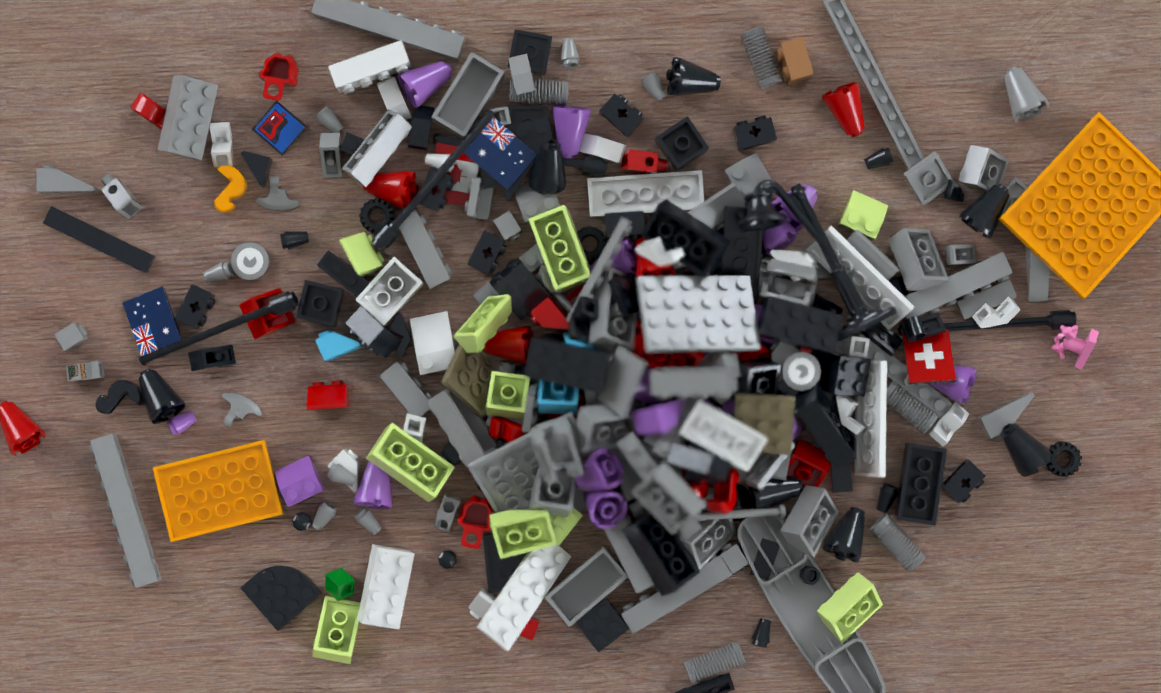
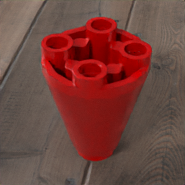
(394, 187)

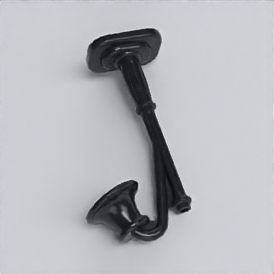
(763, 216)

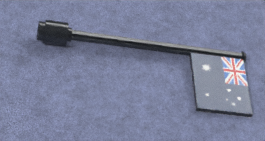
(489, 147)
(158, 331)

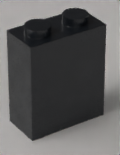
(522, 287)

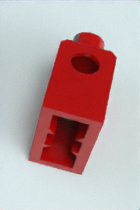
(634, 162)

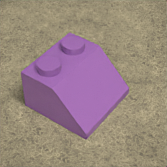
(658, 417)
(299, 481)

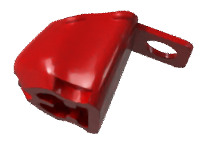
(279, 71)
(475, 519)

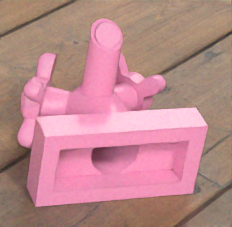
(1074, 344)

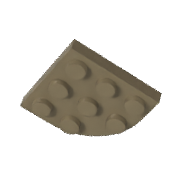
(469, 379)
(770, 417)

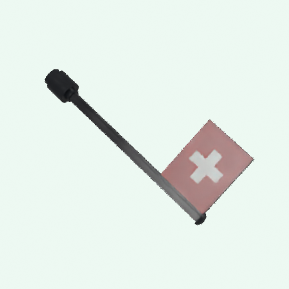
(932, 359)

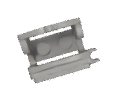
(787, 289)
(556, 434)

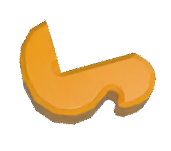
(233, 191)

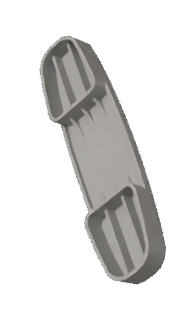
(840, 666)

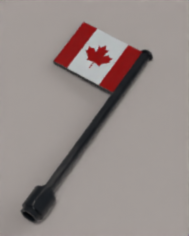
(466, 169)

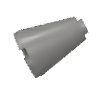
(1024, 96)

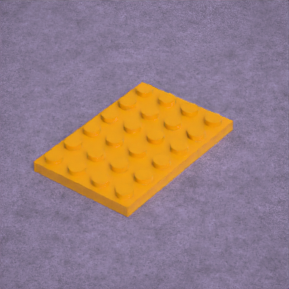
(218, 490)

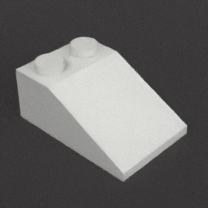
(389, 291)
(433, 342)

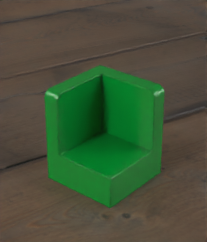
(339, 584)

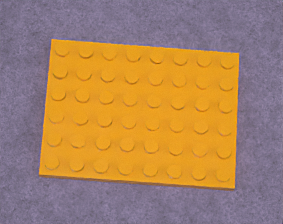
(1088, 206)

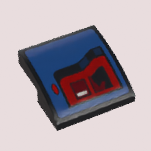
(279, 127)

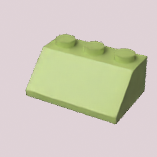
(484, 323)
(850, 607)

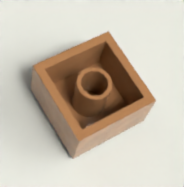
(794, 61)

